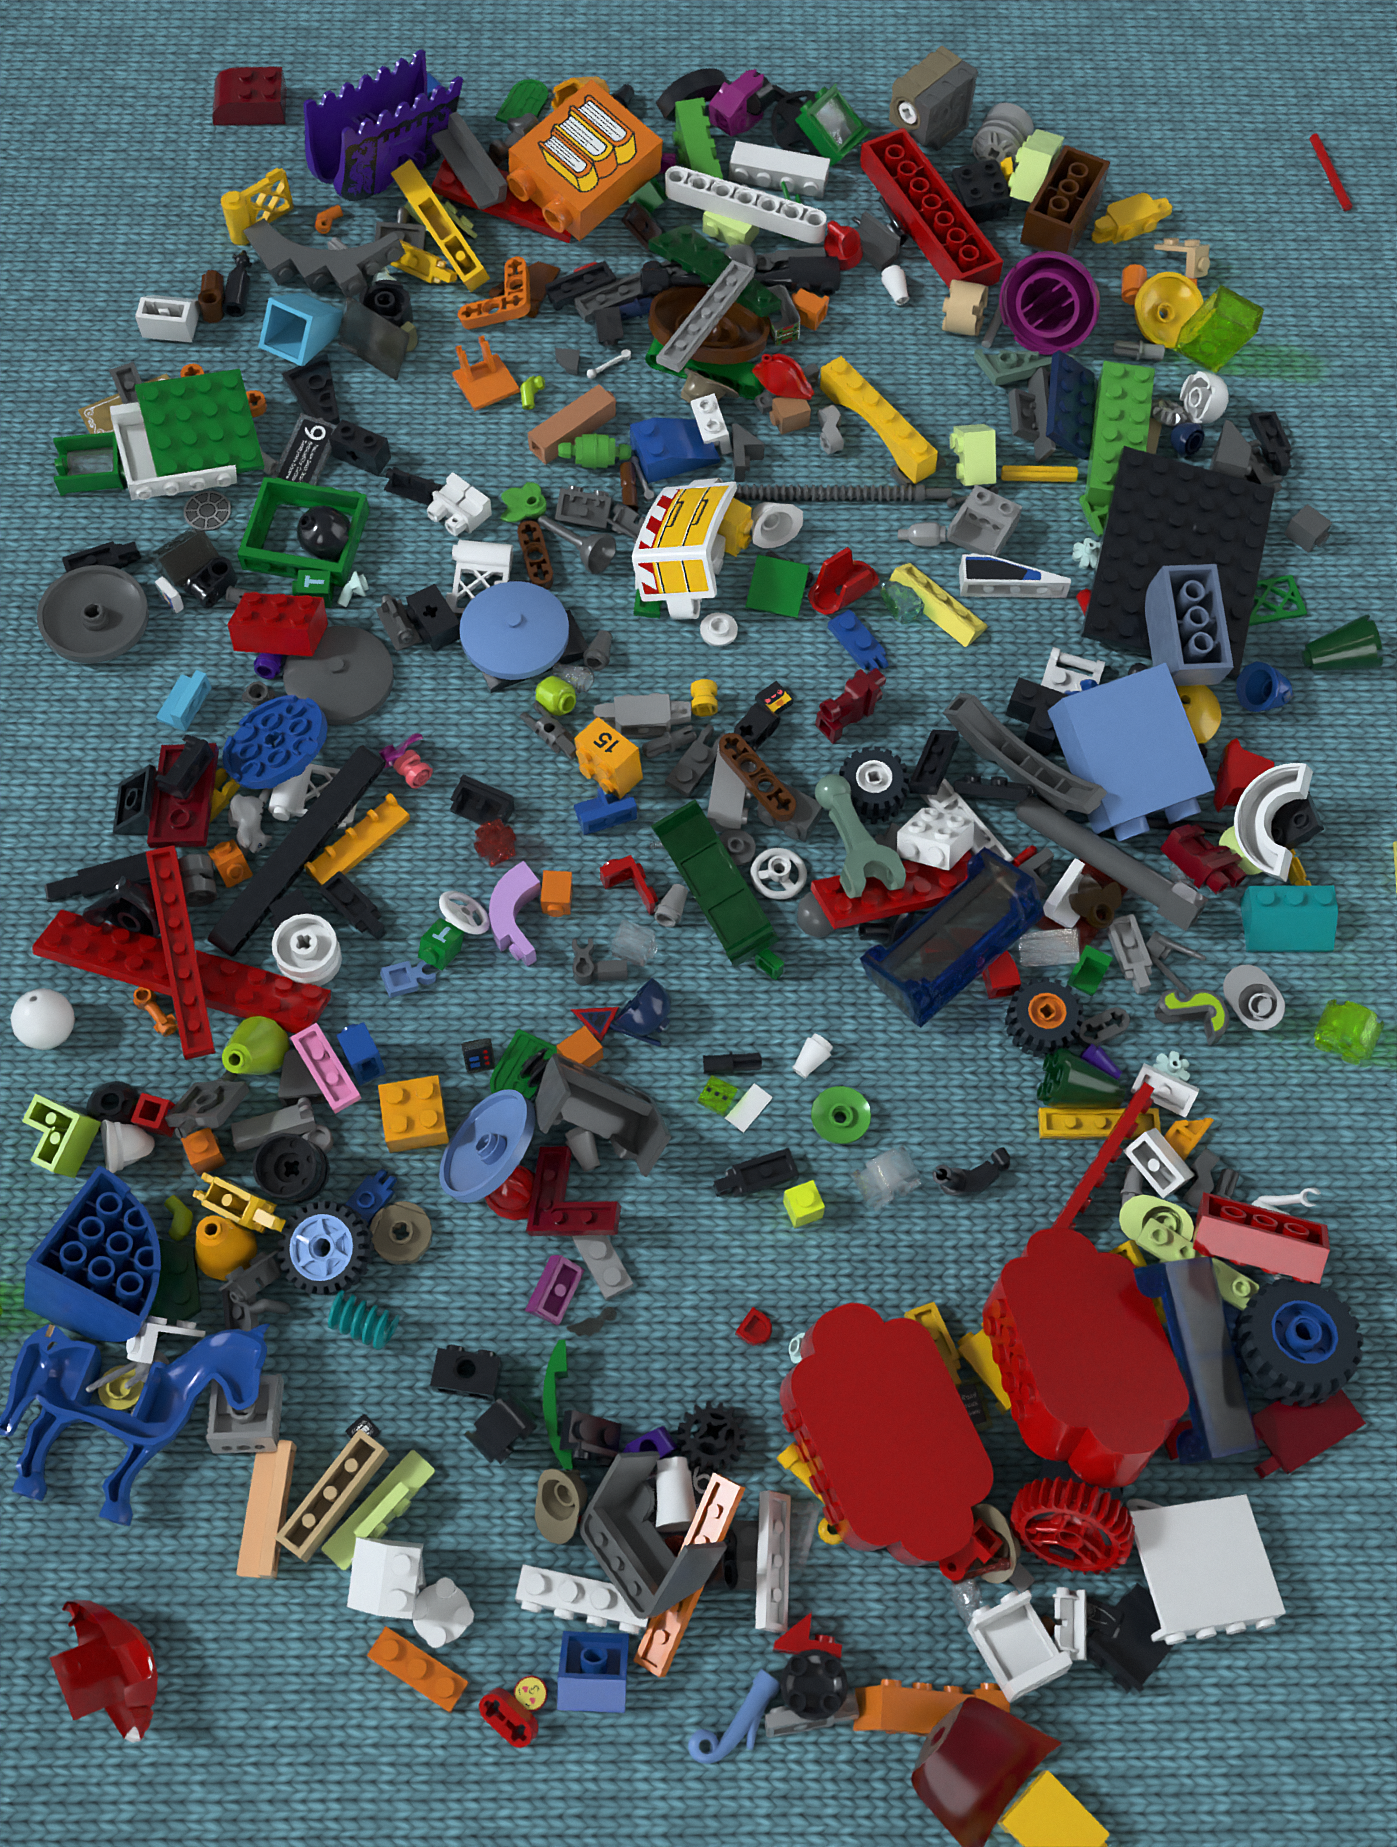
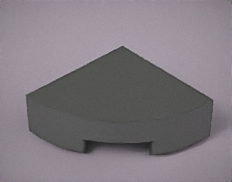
(568, 359)

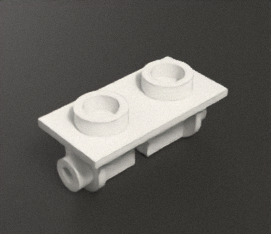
(1071, 1622)

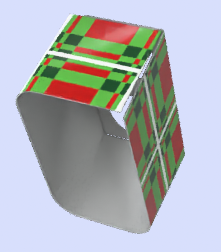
(789, 314)

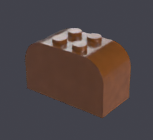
(1065, 202)

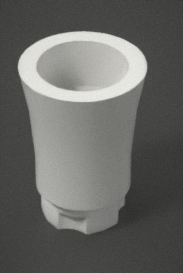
(674, 1495)

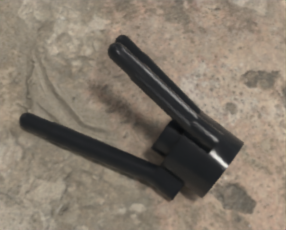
(894, 225)

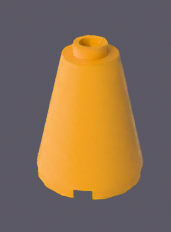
(223, 1246)

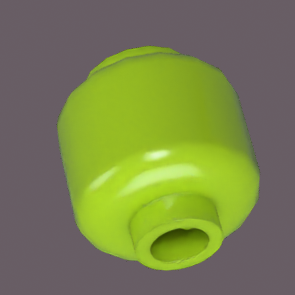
(556, 695)

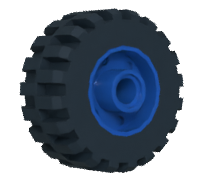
(1297, 1342)

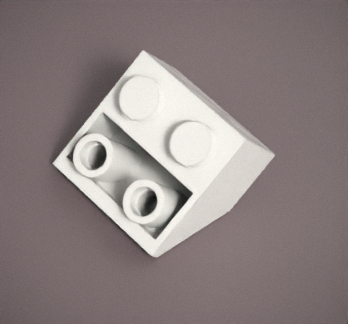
(167, 317)

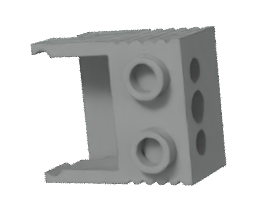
(984, 522)
(249, 1429)

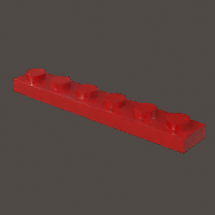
(1108, 1153)

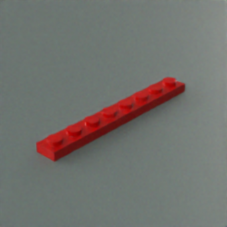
(180, 953)

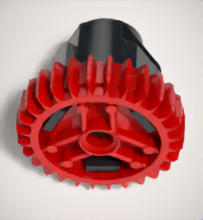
(1072, 1521)

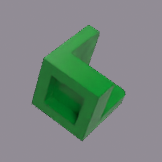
(649, 195)
(1089, 971)

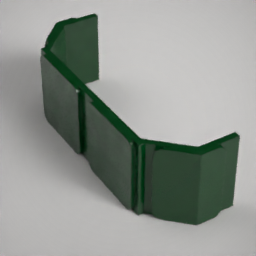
(715, 883)

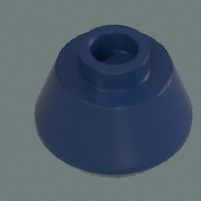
(1187, 438)

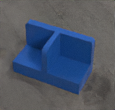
(605, 812)

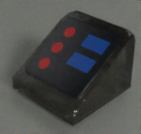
(478, 1055)

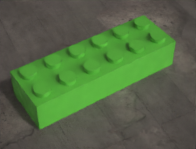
(1118, 421)

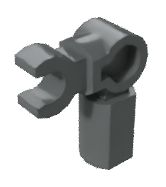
(586, 971)

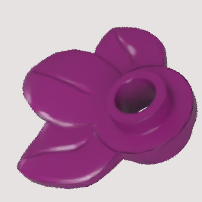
(391, 753)

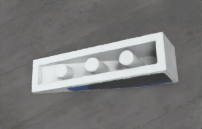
(1003, 578)

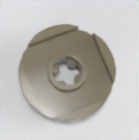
(394, 1217)

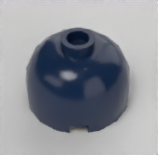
(646, 1011)

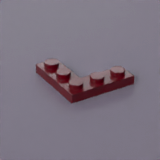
(552, 1215)

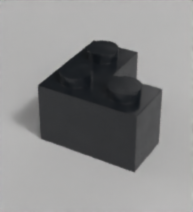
(1031, 705)

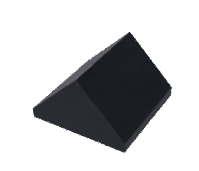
(135, 803)

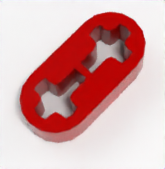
(508, 1717)

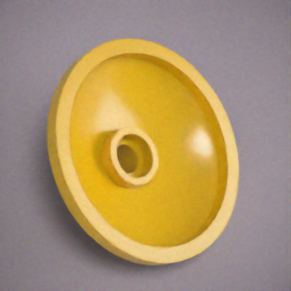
(1173, 296)
(1202, 710)

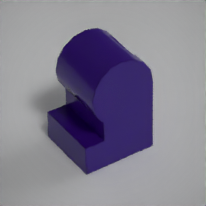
(655, 1440)

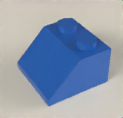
(593, 1672)

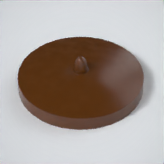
(733, 340)

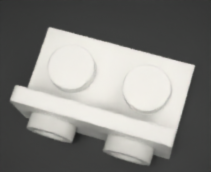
(711, 422)

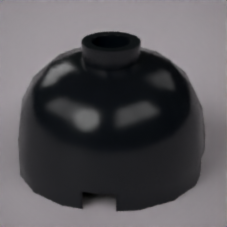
(323, 531)

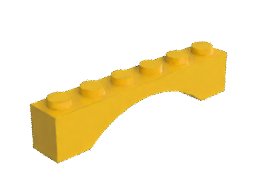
(909, 448)

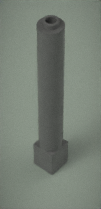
(1174, 901)

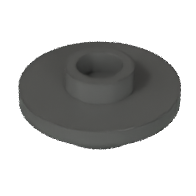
(739, 846)

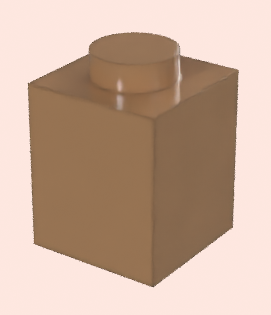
(790, 414)

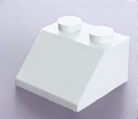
(385, 1577)

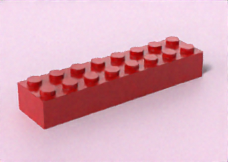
(929, 210)

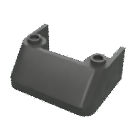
(603, 1107)
(631, 1548)

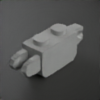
(643, 715)

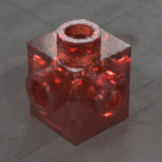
(494, 842)

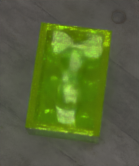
(1219, 329)

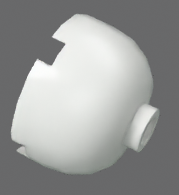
(1204, 397)

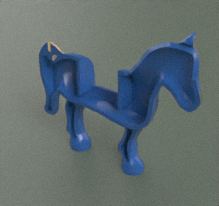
(165, 1405)

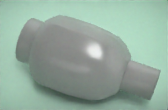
(924, 534)

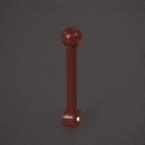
(1003, 1564)

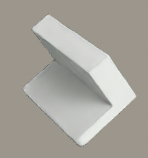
(1057, 905)

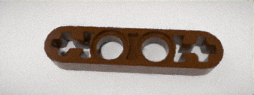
(754, 778)

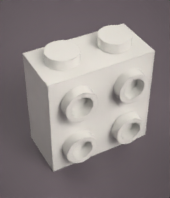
(935, 838)

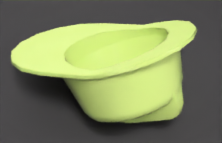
(1141, 1208)

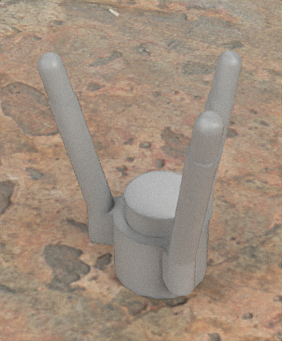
(142, 1371)

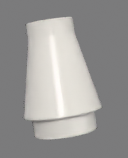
(895, 283)
(812, 1055)

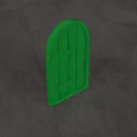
(523, 98)
(508, 1069)

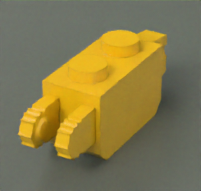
(1130, 218)
(239, 1204)

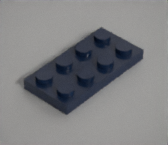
(1070, 405)

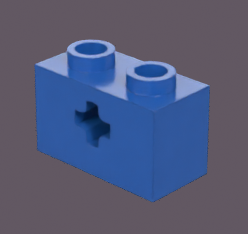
(361, 1053)

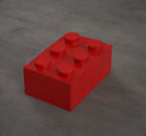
(278, 624)

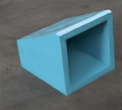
(298, 327)

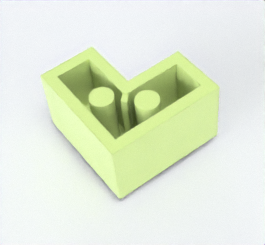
(976, 454)

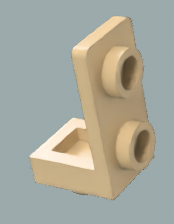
(1197, 255)

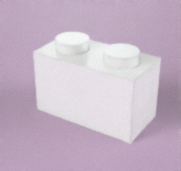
(1159, 1163)

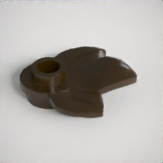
(1094, 898)

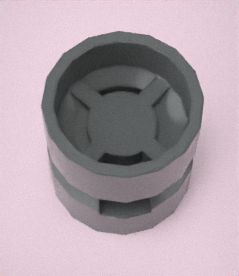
(198, 880)

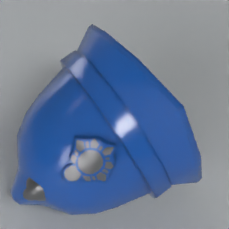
(1262, 687)

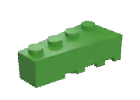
(693, 138)

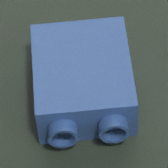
(1136, 747)

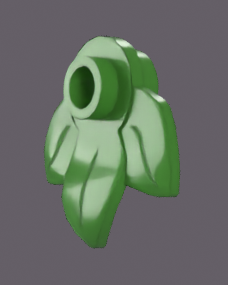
(523, 503)

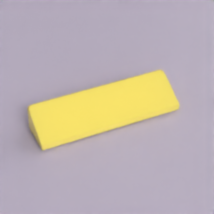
(940, 605)

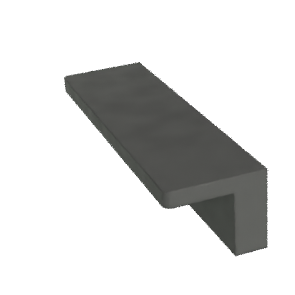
(471, 163)

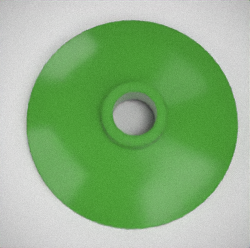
(845, 1102)

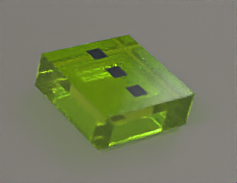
(717, 1095)

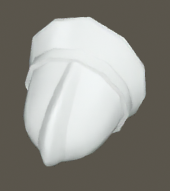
(775, 524)
(124, 1144)

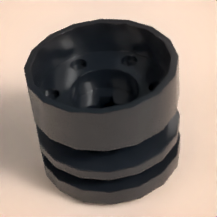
(274, 1168)

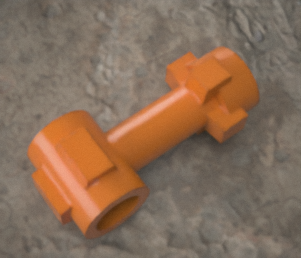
(146, 1000)

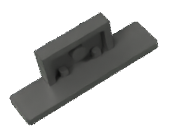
(1030, 414)

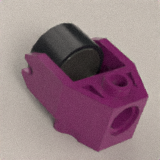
(741, 103)

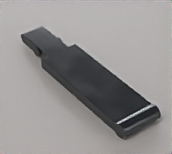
(99, 878)

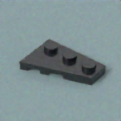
(314, 389)

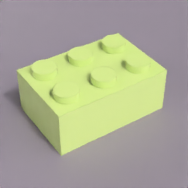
(1034, 164)

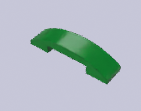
(556, 1369)

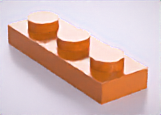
(418, 1669)

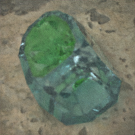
(901, 601)

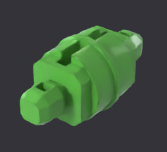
(594, 451)

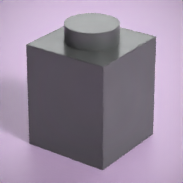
(1308, 528)

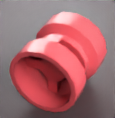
(413, 769)

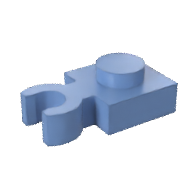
(404, 979)

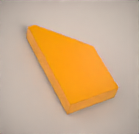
(1185, 1135)

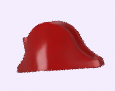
(783, 377)

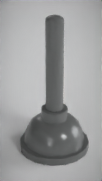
(595, 550)

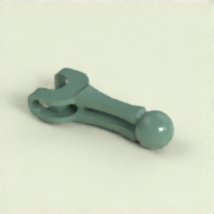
(864, 855)

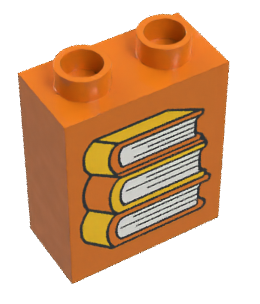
(584, 161)

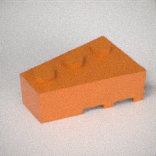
(904, 1709)

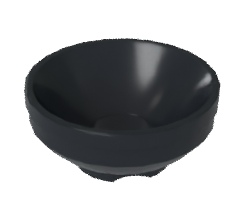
(123, 1112)

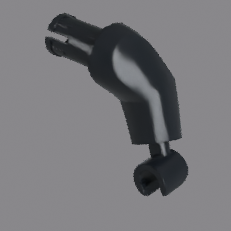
(888, 931)
(972, 1182)

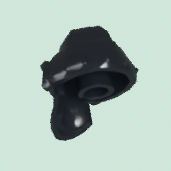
(128, 906)

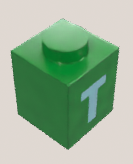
(315, 584)
(440, 944)

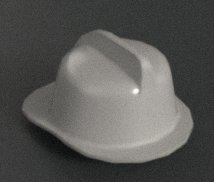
(1254, 997)

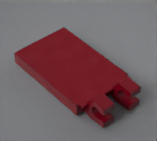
(1302, 1433)

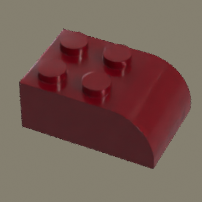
(249, 96)

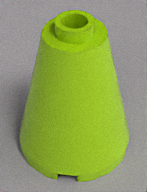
(256, 1047)

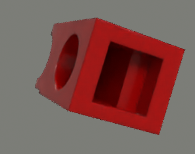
(981, 1545)

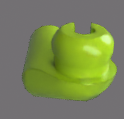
(181, 1220)

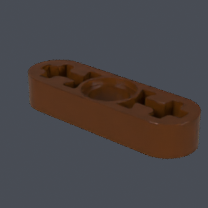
(539, 546)

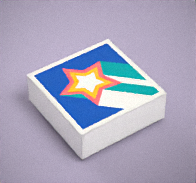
(169, 594)

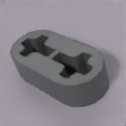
(1099, 1022)

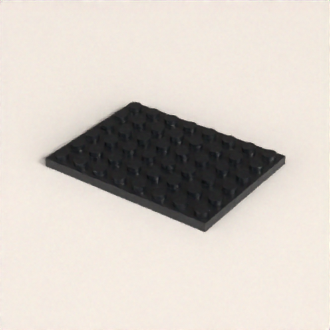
(1171, 517)

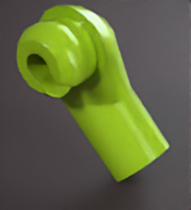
(530, 388)

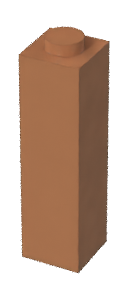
(577, 418)

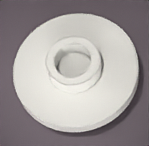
(718, 629)

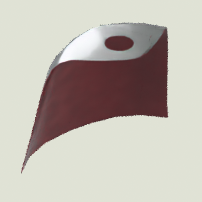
(976, 1766)

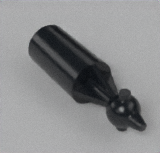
(237, 287)

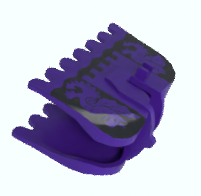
(377, 128)

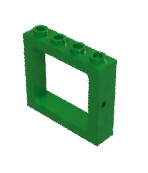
(279, 491)

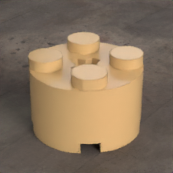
(965, 308)

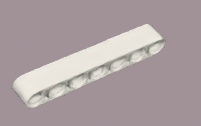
(745, 204)

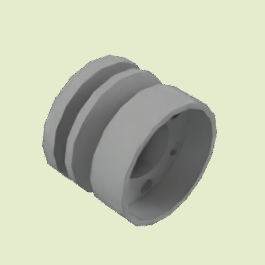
(1002, 133)

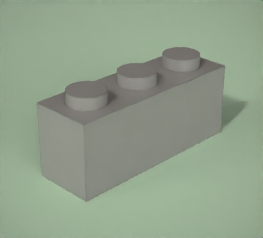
(728, 796)

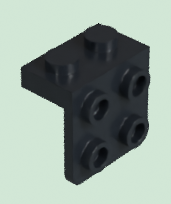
(983, 190)

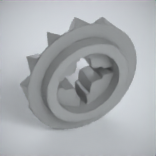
(1168, 412)

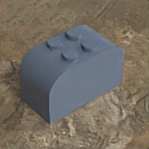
(1188, 624)

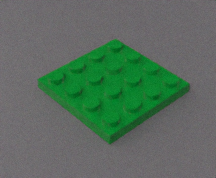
(199, 423)

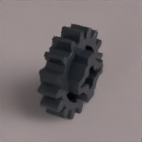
(715, 1423)

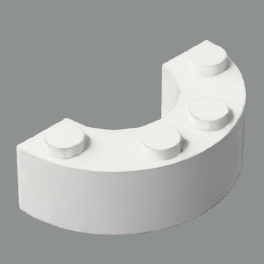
(1257, 810)

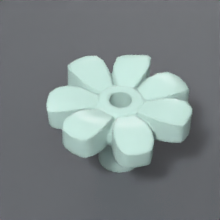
(1086, 553)
(1173, 1066)

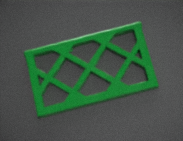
(1280, 614)

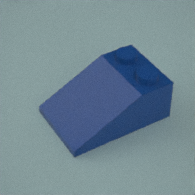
(670, 447)

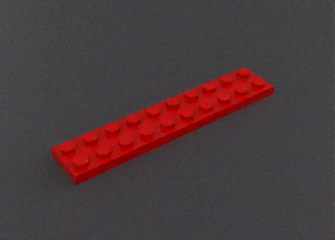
(142, 962)

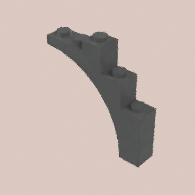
(320, 266)
(1019, 761)

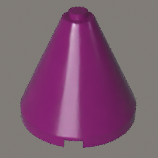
(1049, 302)

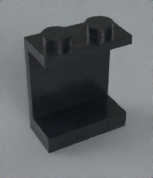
(1132, 1653)

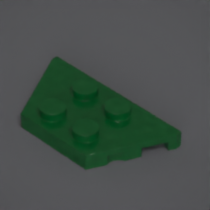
(178, 1285)

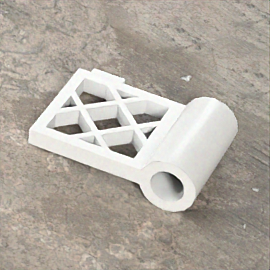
(478, 559)
(290, 796)

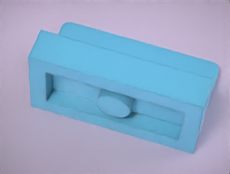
(184, 700)

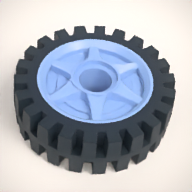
(303, 1244)

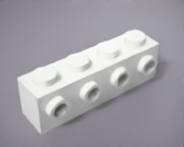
(575, 1596)

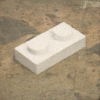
(1168, 1090)

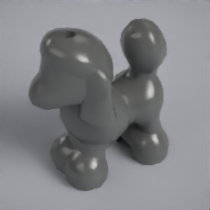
(519, 128)

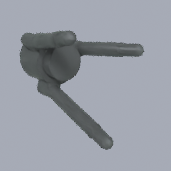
(1162, 946)

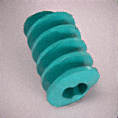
(361, 1322)

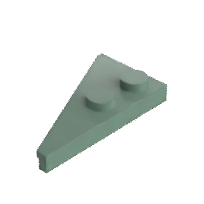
(1010, 365)

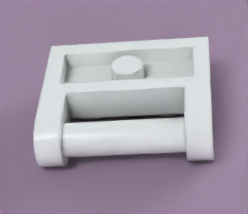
(1064, 679)

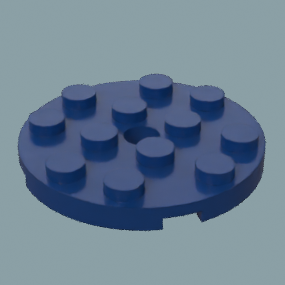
(300, 734)

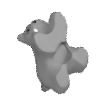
(246, 816)

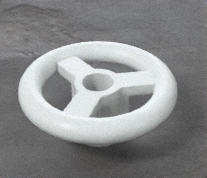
(780, 861)
(462, 915)

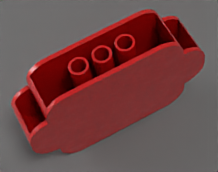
(1083, 1358)
(885, 1436)

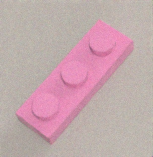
(325, 1068)

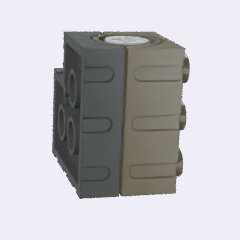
(934, 98)

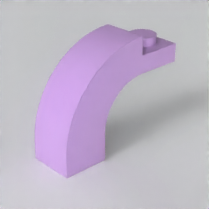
(508, 898)

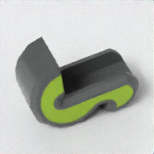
(1196, 1005)

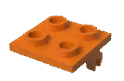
(485, 381)

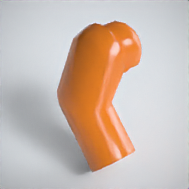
(326, 217)

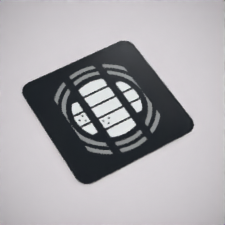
(365, 1425)

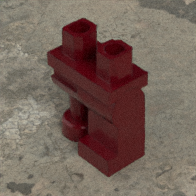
(857, 700)
(1202, 860)

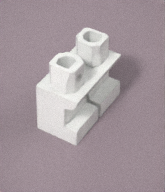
(461, 504)

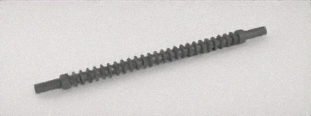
(920, 493)

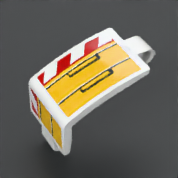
(676, 545)

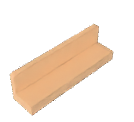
(266, 1512)

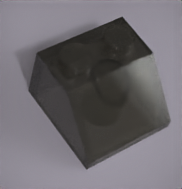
(183, 556)

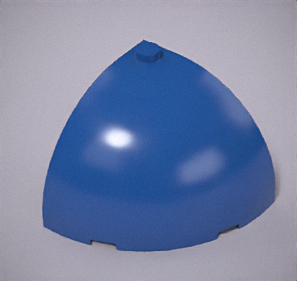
(97, 1263)

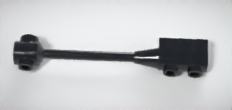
(808, 273)

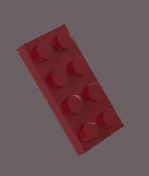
(179, 820)

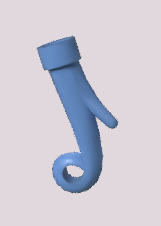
(745, 1721)

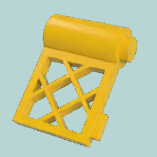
(242, 213)

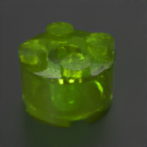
(1348, 1031)

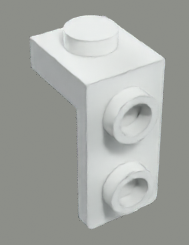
(142, 1346)

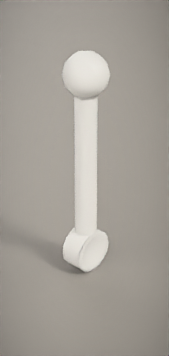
(625, 355)

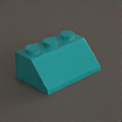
(1289, 918)

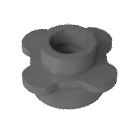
(255, 689)

